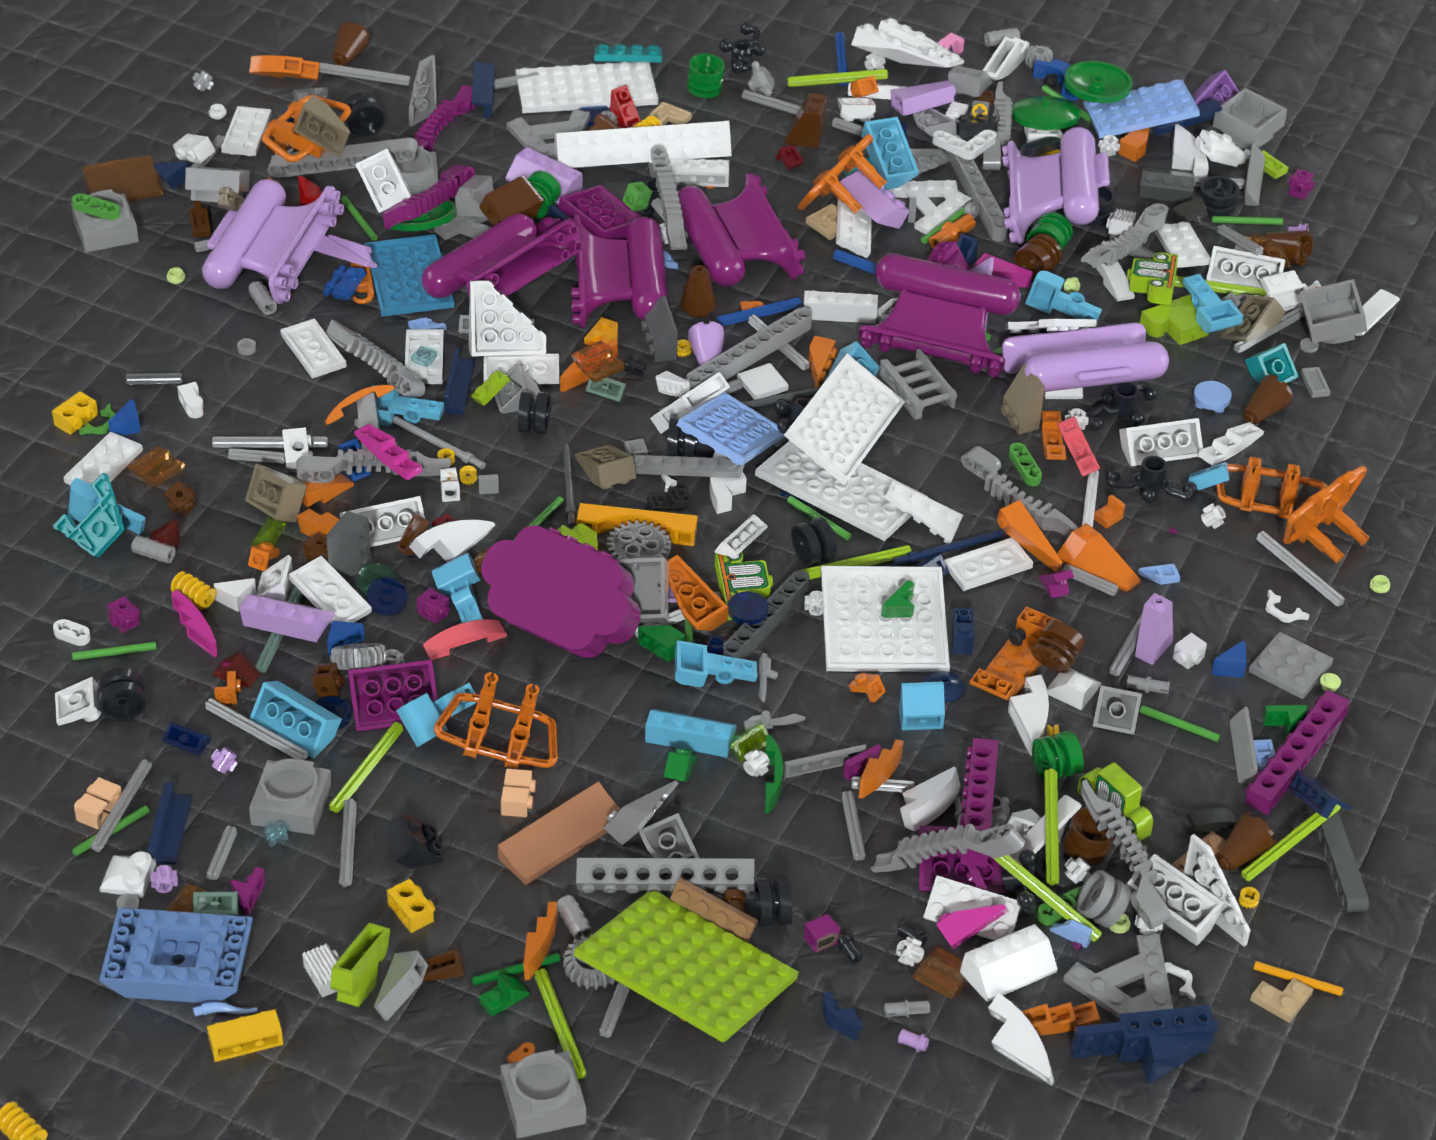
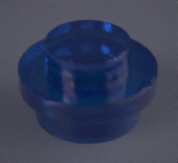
(715, 645)

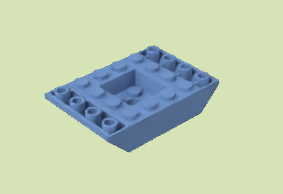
(149, 942)

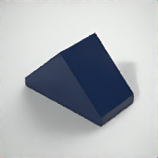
(172, 173)
(968, 248)

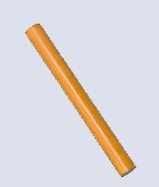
(1314, 983)

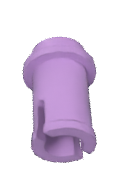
(913, 1040)

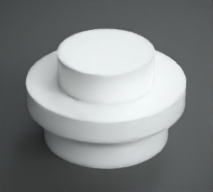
(217, 111)

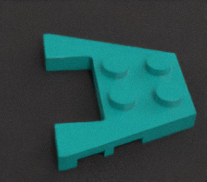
(100, 526)

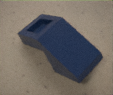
(841, 1020)

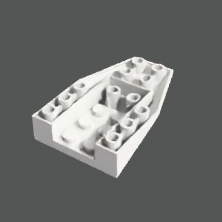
(903, 45)

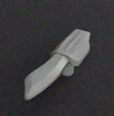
(765, 671)
(769, 723)

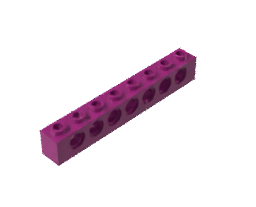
(1296, 752)
(979, 793)

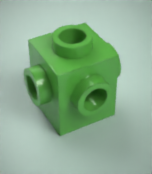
(637, 196)

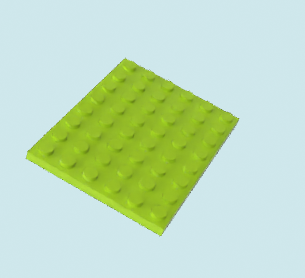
(686, 965)

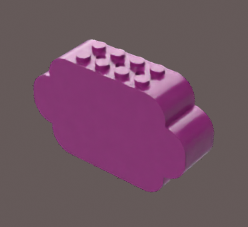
(561, 591)

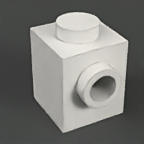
(1189, 651)

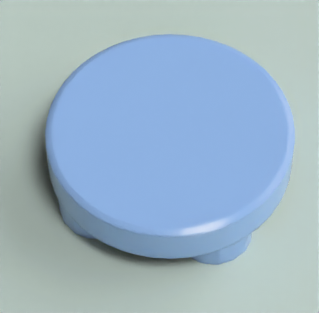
(1212, 396)

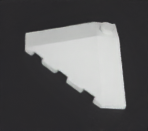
(498, 327)
(1205, 871)

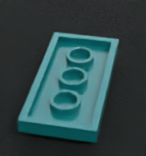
(628, 54)

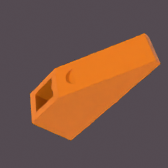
(1134, 144)
(821, 357)

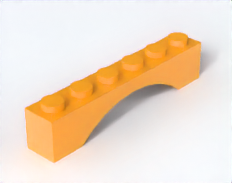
(601, 519)

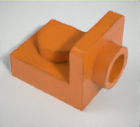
(864, 87)
(1110, 513)

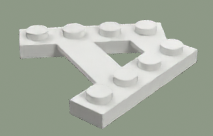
(933, 215)
(1051, 325)

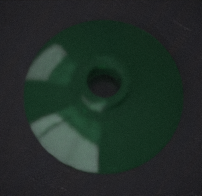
(370, 573)

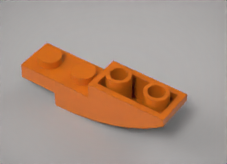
(284, 66)

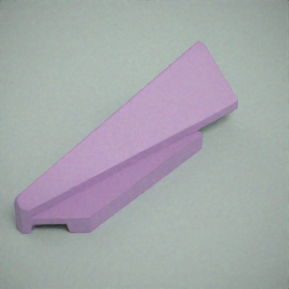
(346, 250)

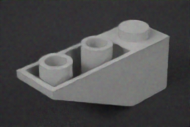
(402, 979)

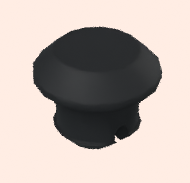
(1051, 80)
(1017, 636)

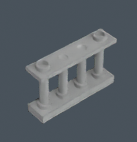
(900, 386)

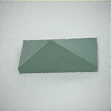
(607, 388)
(215, 902)

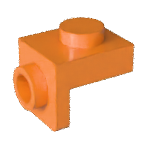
(261, 554)
(868, 684)
(228, 694)

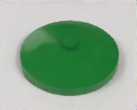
(1098, 82)
(1046, 113)
(438, 216)

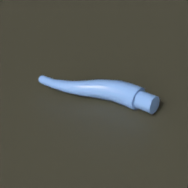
(213, 1007)

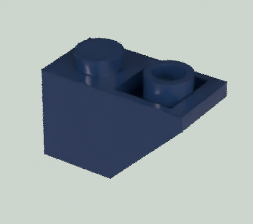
(963, 631)

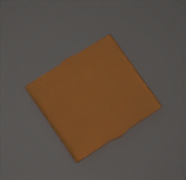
(129, 176)

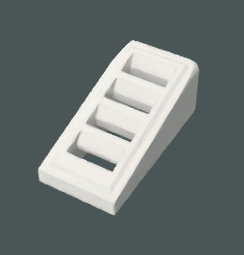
(672, 384)

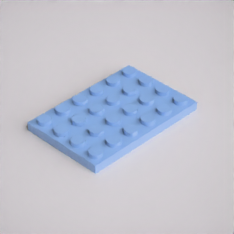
(1143, 109)
(731, 428)

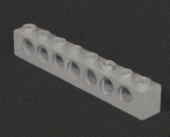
(656, 867)

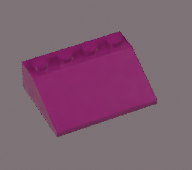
(599, 212)
(384, 689)
(949, 867)

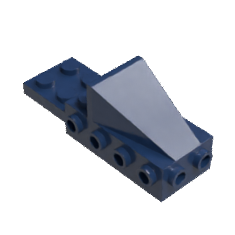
(1160, 1038)

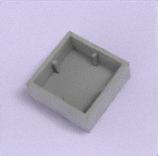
(1250, 119)
(421, 172)
(207, 181)
(102, 233)
(1333, 312)
(650, 587)
(291, 793)
(543, 1093)

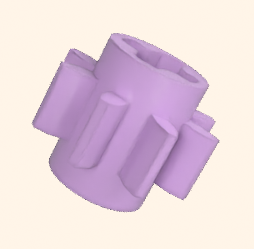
(224, 760)
(164, 879)

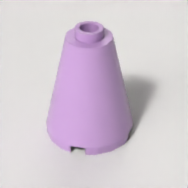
(706, 341)

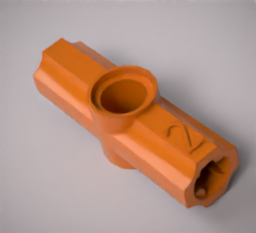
(953, 231)

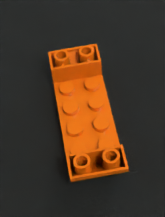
(1013, 663)

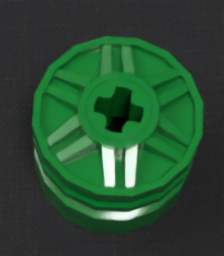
(705, 75)
(547, 188)
(1054, 226)
(1059, 753)

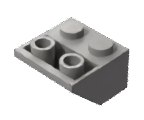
(969, 80)

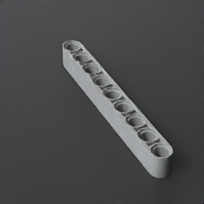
(400, 149)
(978, 190)
(754, 347)

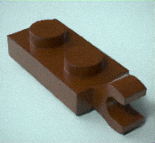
(199, 220)

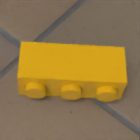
(245, 1035)

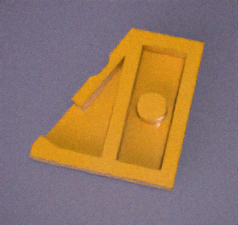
(603, 330)

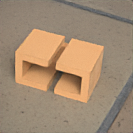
(517, 794)
(99, 797)

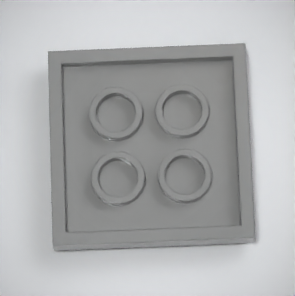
(1291, 665)

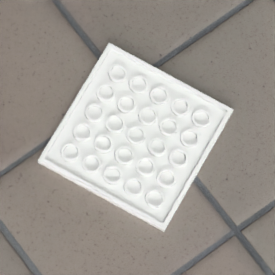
(867, 642)

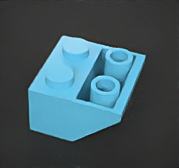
(922, 706)

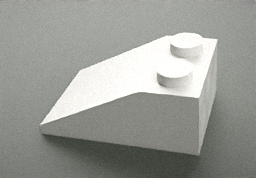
(383, 180)

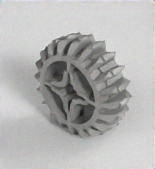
(359, 656)
(582, 972)

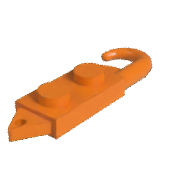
(365, 286)

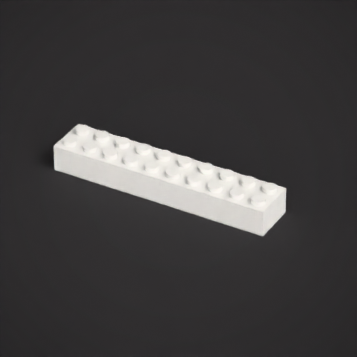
(634, 144)

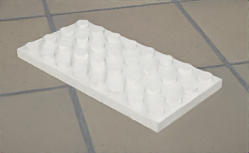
(584, 86)
(844, 419)
(856, 502)

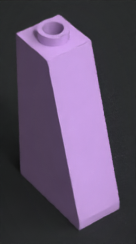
(922, 97)
(1155, 629)

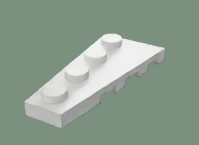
(933, 514)

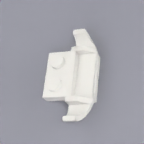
(1221, 148)
(1286, 289)

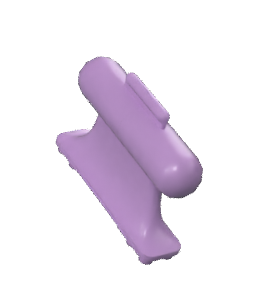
(1055, 182)
(269, 238)
(1087, 356)

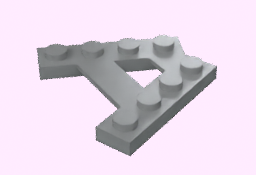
(534, 135)
(464, 225)
(1105, 985)

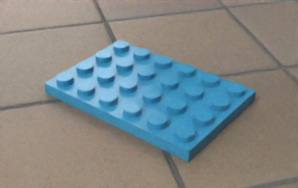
(400, 273)

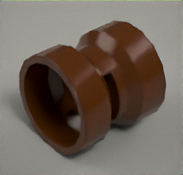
(735, 898)

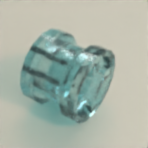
(275, 833)

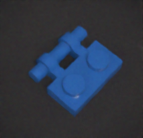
(348, 282)

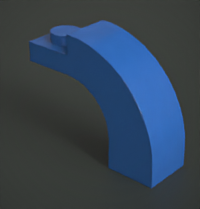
(1058, 67)

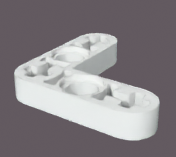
(961, 148)

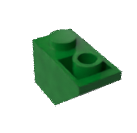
(660, 640)
(680, 764)

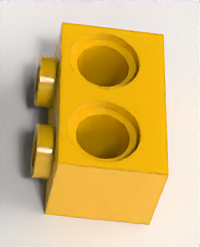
(75, 412)
(410, 905)

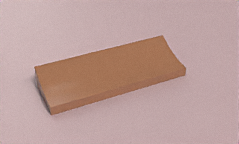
(557, 834)

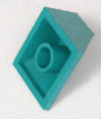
(1274, 362)

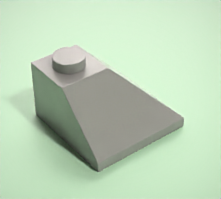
(509, 395)
(1117, 709)

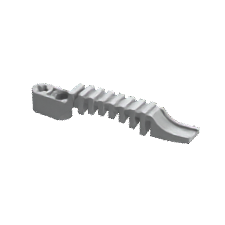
(1003, 110)
(669, 198)
(1109, 252)
(391, 369)
(986, 467)
(323, 469)
(992, 842)
(1146, 899)

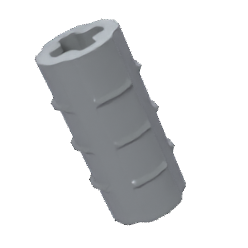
(995, 38)
(262, 297)
(153, 549)
(573, 917)

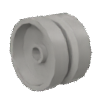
(1103, 898)

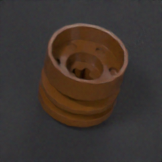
(1039, 254)
(1058, 646)
(1085, 839)

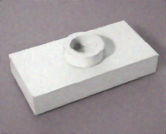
(956, 109)

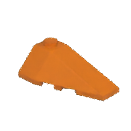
(1024, 530)
(1093, 554)
(695, 599)

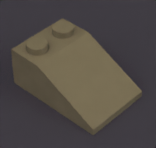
(322, 126)
(1259, 316)
(1024, 402)
(607, 465)
(275, 493)

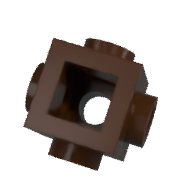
(180, 498)
(316, 547)
(327, 679)

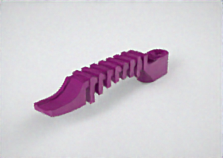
(444, 112)
(446, 188)

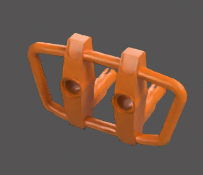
(284, 133)
(848, 160)
(1251, 483)
(1327, 507)
(480, 719)

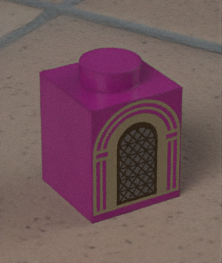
(821, 933)

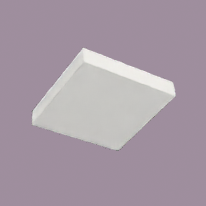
(762, 381)

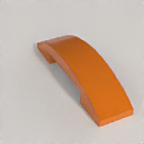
(378, 391)
(1052, 436)

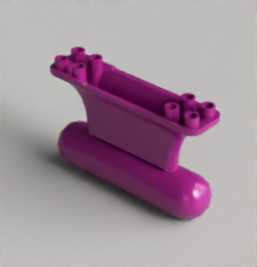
(738, 232)
(504, 255)
(619, 270)
(941, 311)

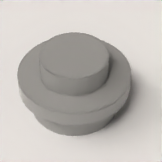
(972, 209)

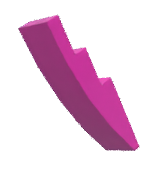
(384, 448)
(195, 623)

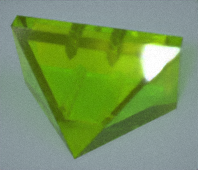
(269, 532)
(749, 740)

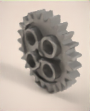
(638, 541)

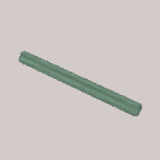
(275, 638)

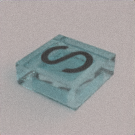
(424, 356)

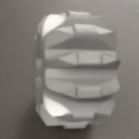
(1038, 53)

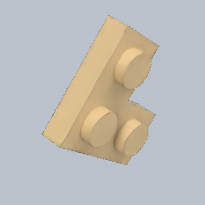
(667, 112)
(824, 221)
(1285, 1003)

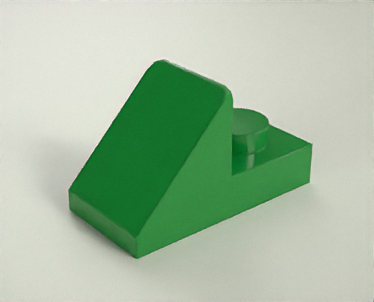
(899, 603)
(1284, 716)
(504, 995)

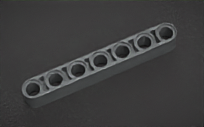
(779, 606)
(1342, 864)

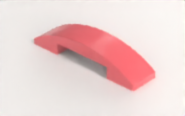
(1078, 446)
(461, 634)

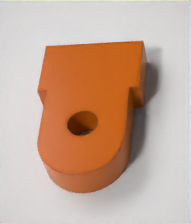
(748, 305)
(523, 1051)

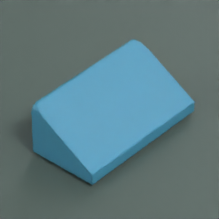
(1210, 476)

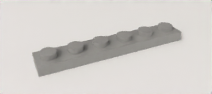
(687, 466)

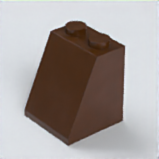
(809, 122)
(511, 199)

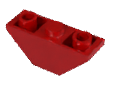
(623, 107)

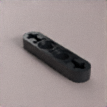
(1040, 146)

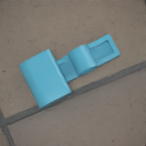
(1047, 295)
(1211, 311)
(411, 408)
(84, 499)
(456, 580)
(695, 664)
(422, 714)

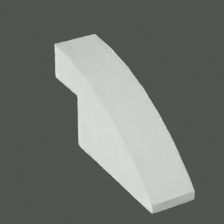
(1006, 58)
(1185, 153)
(690, 401)
(724, 488)
(451, 538)
(1030, 711)
(930, 799)
(1019, 1039)

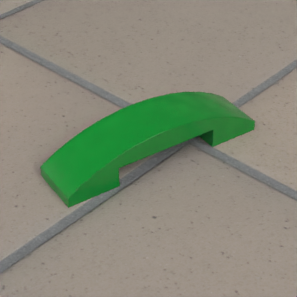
(773, 790)

